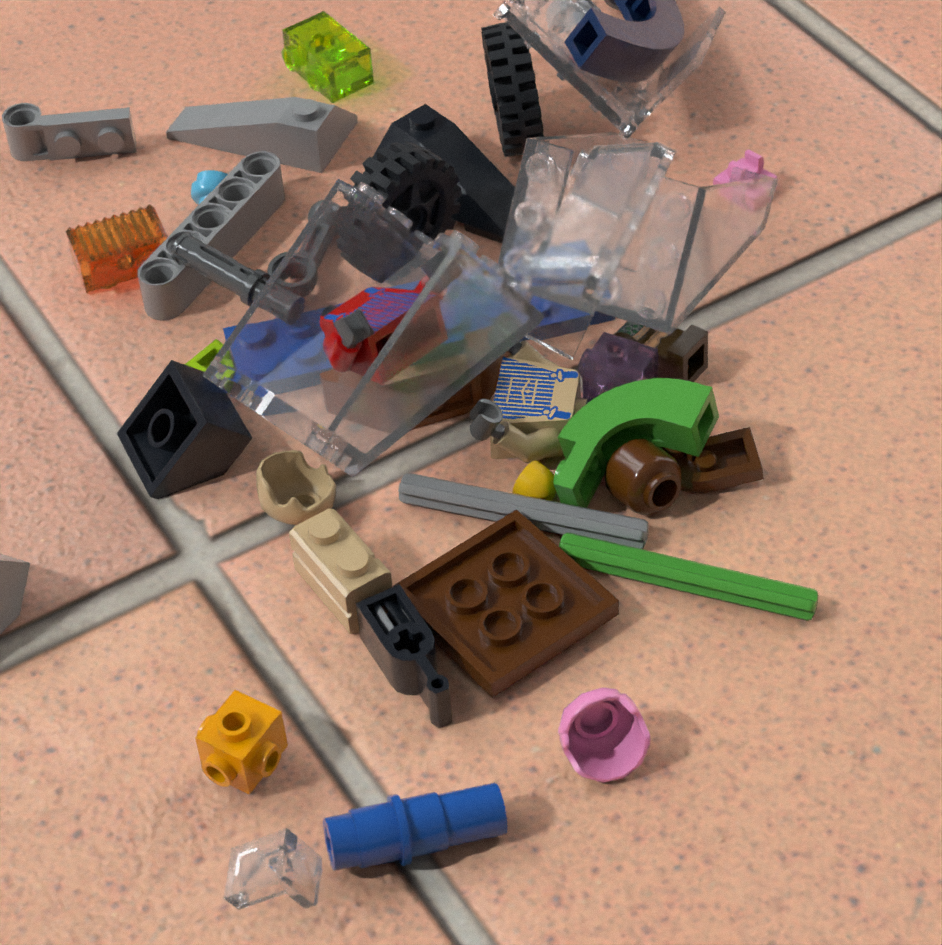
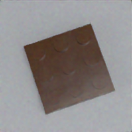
(507, 602)

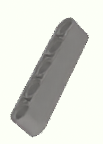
(221, 221)

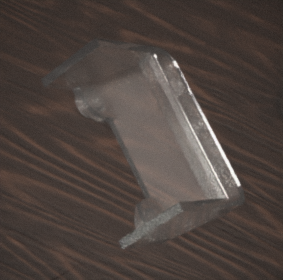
(590, 238)

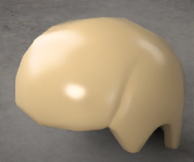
(293, 489)

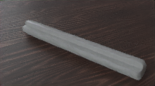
(544, 514)

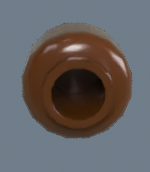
(643, 477)

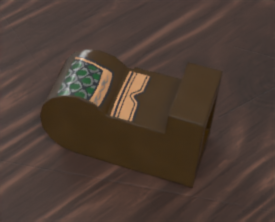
(675, 350)

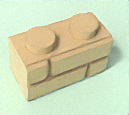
(337, 565)

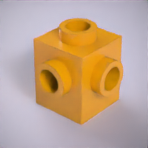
(241, 742)

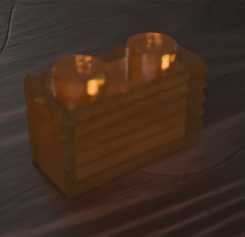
(114, 247)

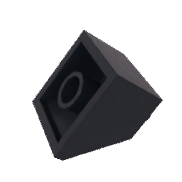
(182, 432)

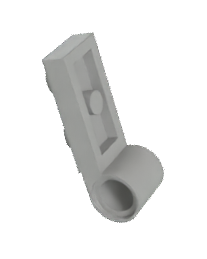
(67, 134)

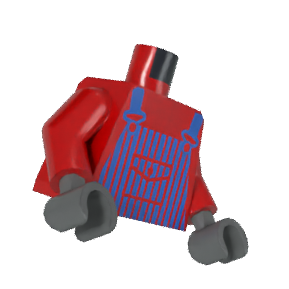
(366, 322)

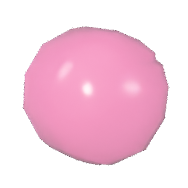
(603, 735)

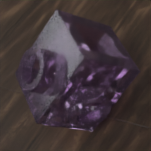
(615, 363)

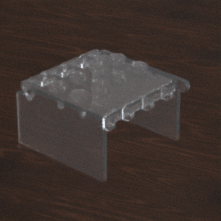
(550, 22)

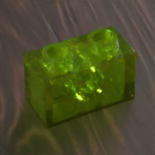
(327, 56)

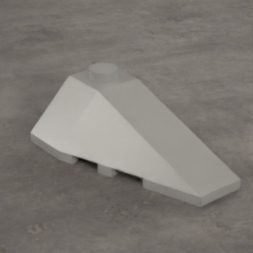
(293, 128)

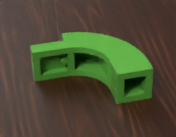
(660, 410)

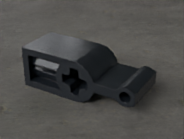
(404, 650)

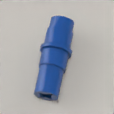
(413, 826)

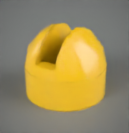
(535, 482)

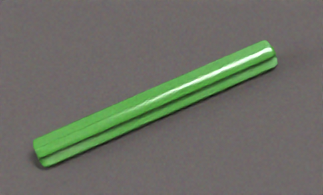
(691, 576)

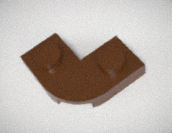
(723, 463)

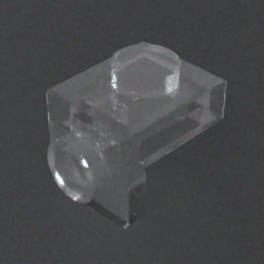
(272, 868)

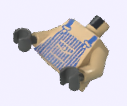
(528, 407)

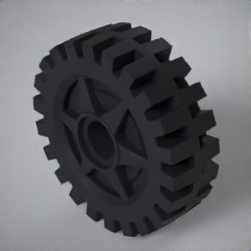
(511, 87)
(415, 185)

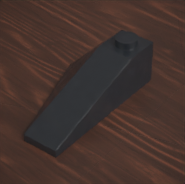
(484, 189)

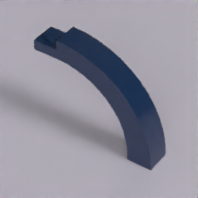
(630, 47)

